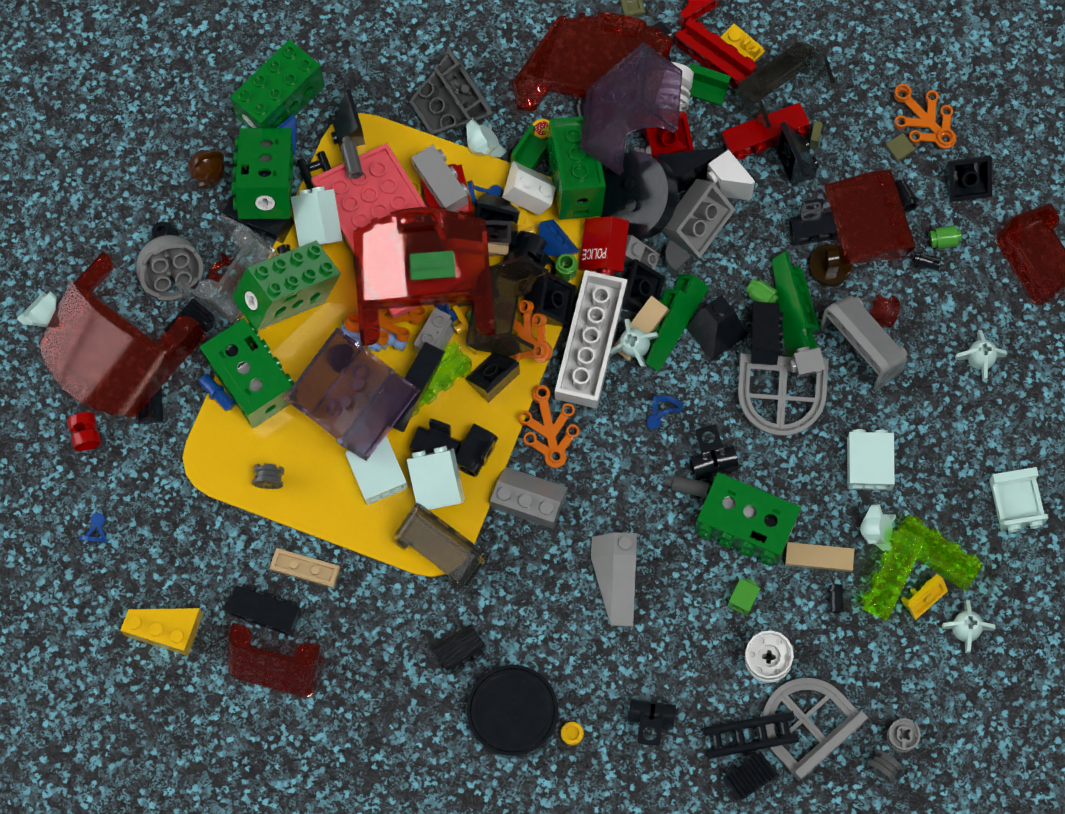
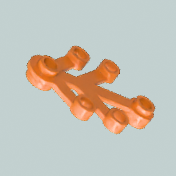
(924, 119)
(415, 316)
(526, 333)
(549, 429)

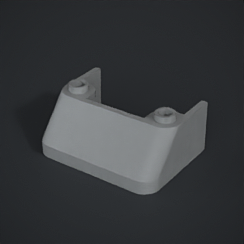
(867, 338)

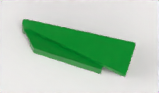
(682, 303)
(796, 305)

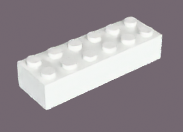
(590, 339)

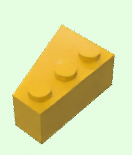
(163, 627)

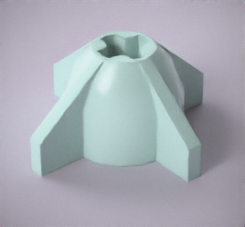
(483, 140)
(40, 311)
(634, 342)
(982, 354)
(878, 527)
(968, 626)

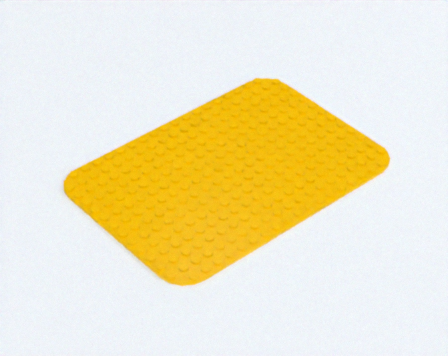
(317, 480)

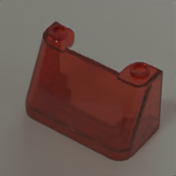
(1035, 253)
(272, 670)

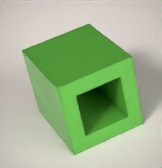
(744, 596)

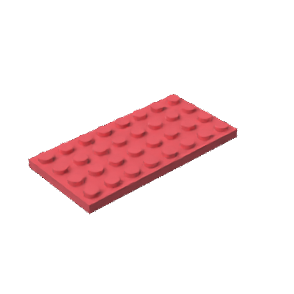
(375, 194)

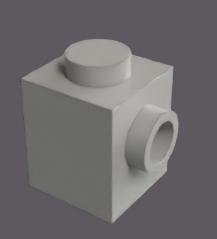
(807, 361)

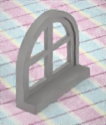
(783, 366)
(826, 744)

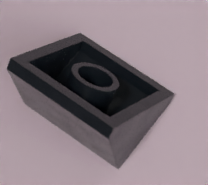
(969, 178)
(641, 285)
(493, 375)

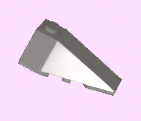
(615, 568)

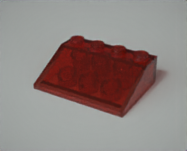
(870, 217)

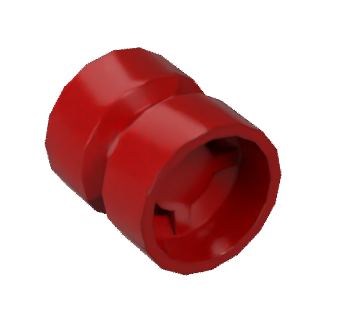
(84, 431)

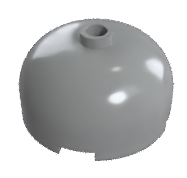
(166, 257)

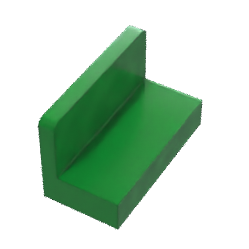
(709, 85)
(529, 149)
(432, 265)

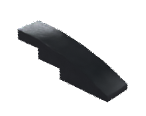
(421, 376)

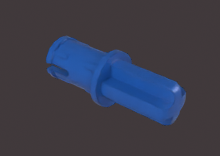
(216, 392)

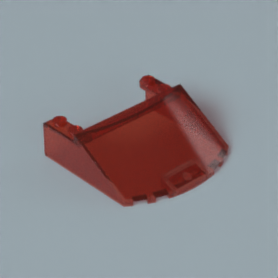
(580, 53)
(384, 265)
(105, 357)

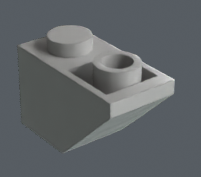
(638, 250)

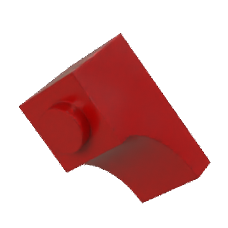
(696, 9)

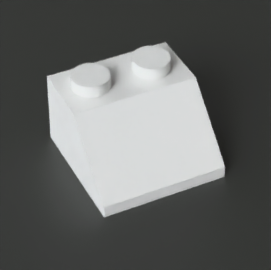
(730, 177)
(529, 189)

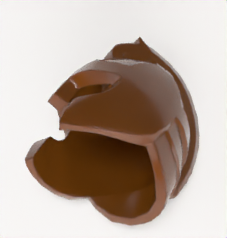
(207, 168)

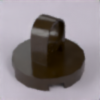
(829, 265)

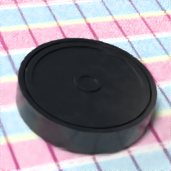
(641, 194)
(512, 711)

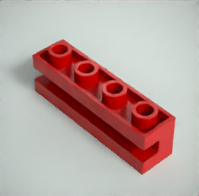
(714, 53)
(755, 137)

